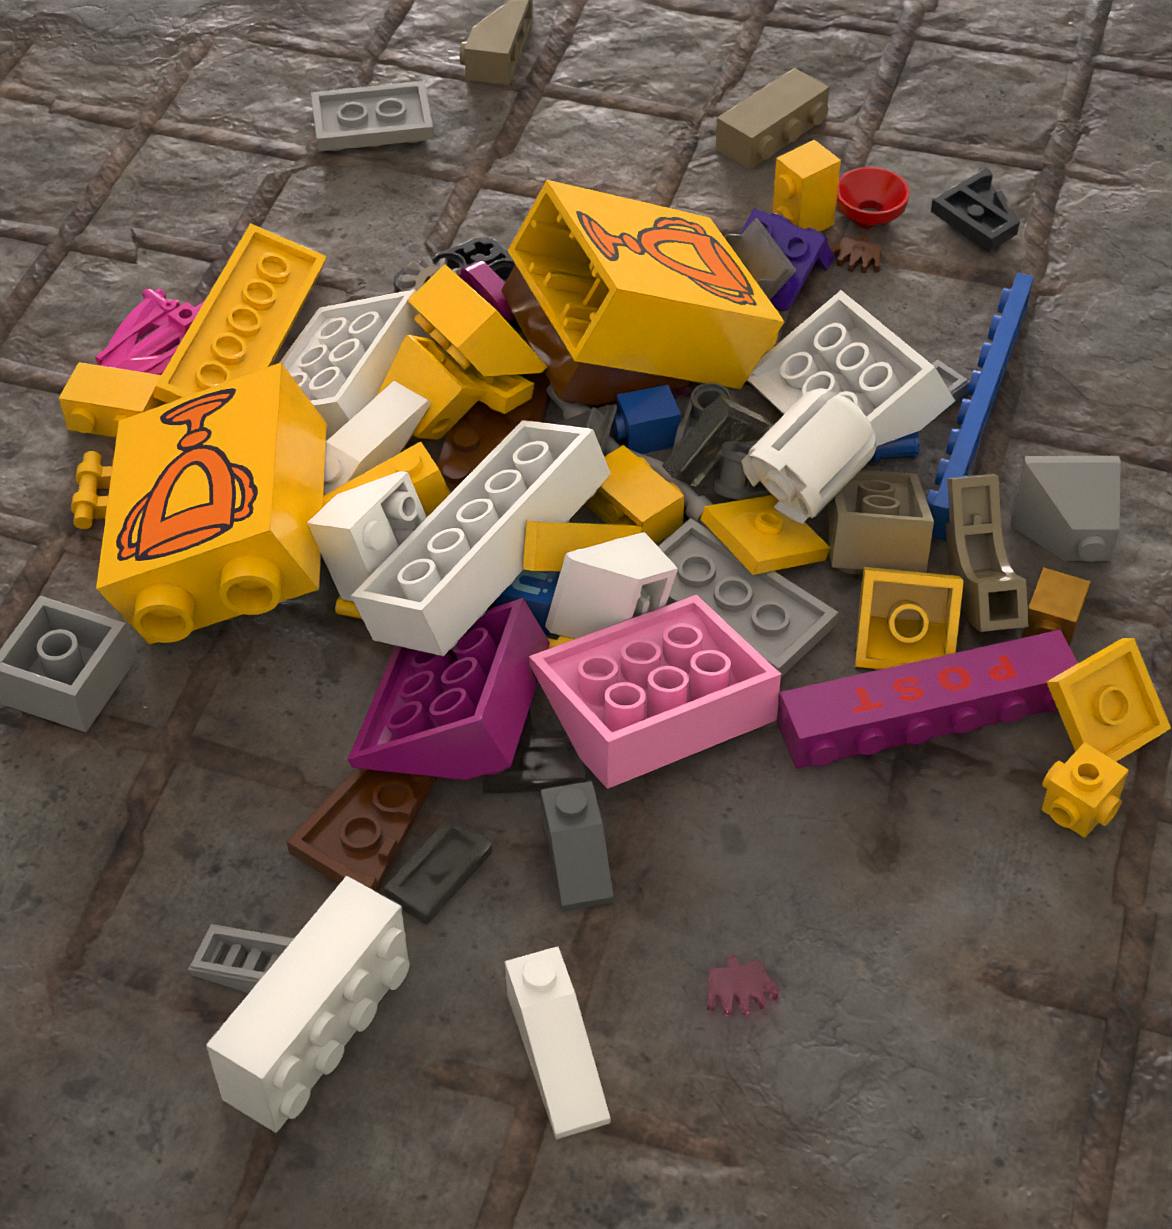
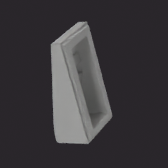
(229, 974)

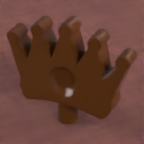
(858, 252)

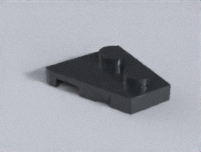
(977, 211)

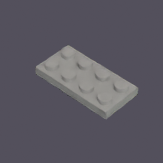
(762, 608)

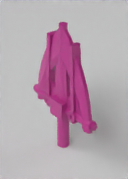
(153, 312)

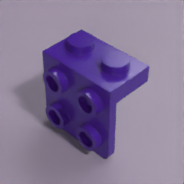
(800, 246)

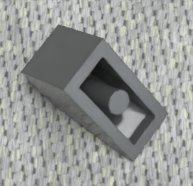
(576, 846)

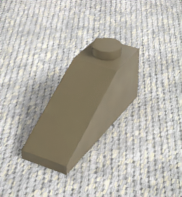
(497, 43)

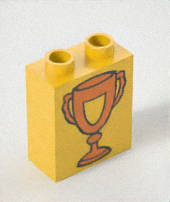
(643, 287)
(214, 506)

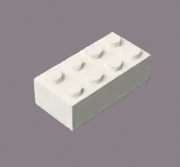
(310, 1005)

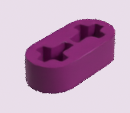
(487, 285)

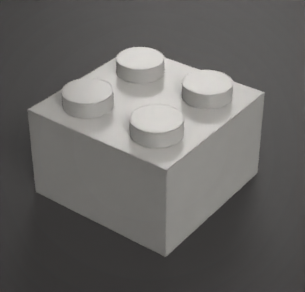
(64, 663)

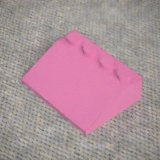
(656, 689)

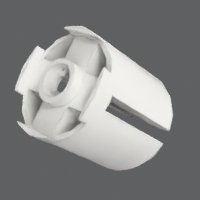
(811, 453)

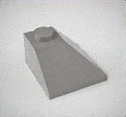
(1070, 505)

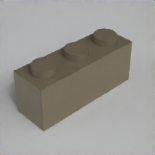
(772, 118)

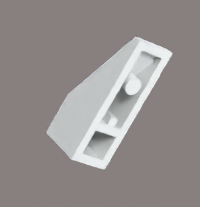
(373, 435)
(556, 1042)

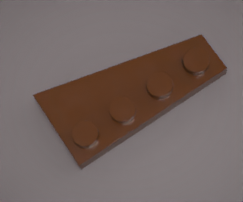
(361, 825)

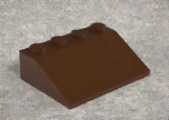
(572, 379)

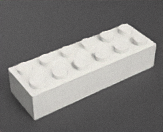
(476, 537)

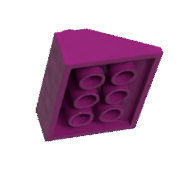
(455, 710)

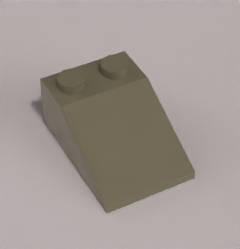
(880, 523)

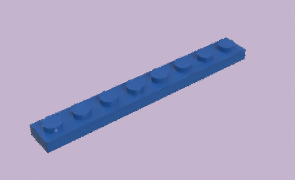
(983, 388)

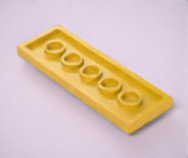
(243, 314)

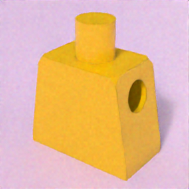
(436, 377)

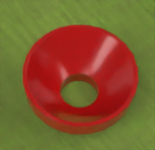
(872, 189)

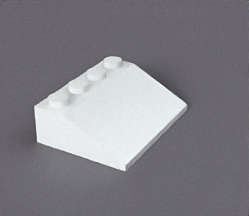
(348, 353)
(857, 358)

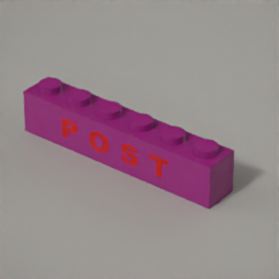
(922, 699)

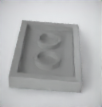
(372, 116)

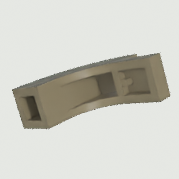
(991, 590)

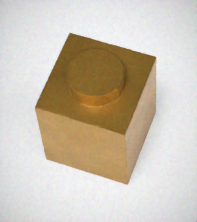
(1056, 604)

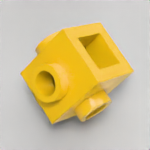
(1084, 790)

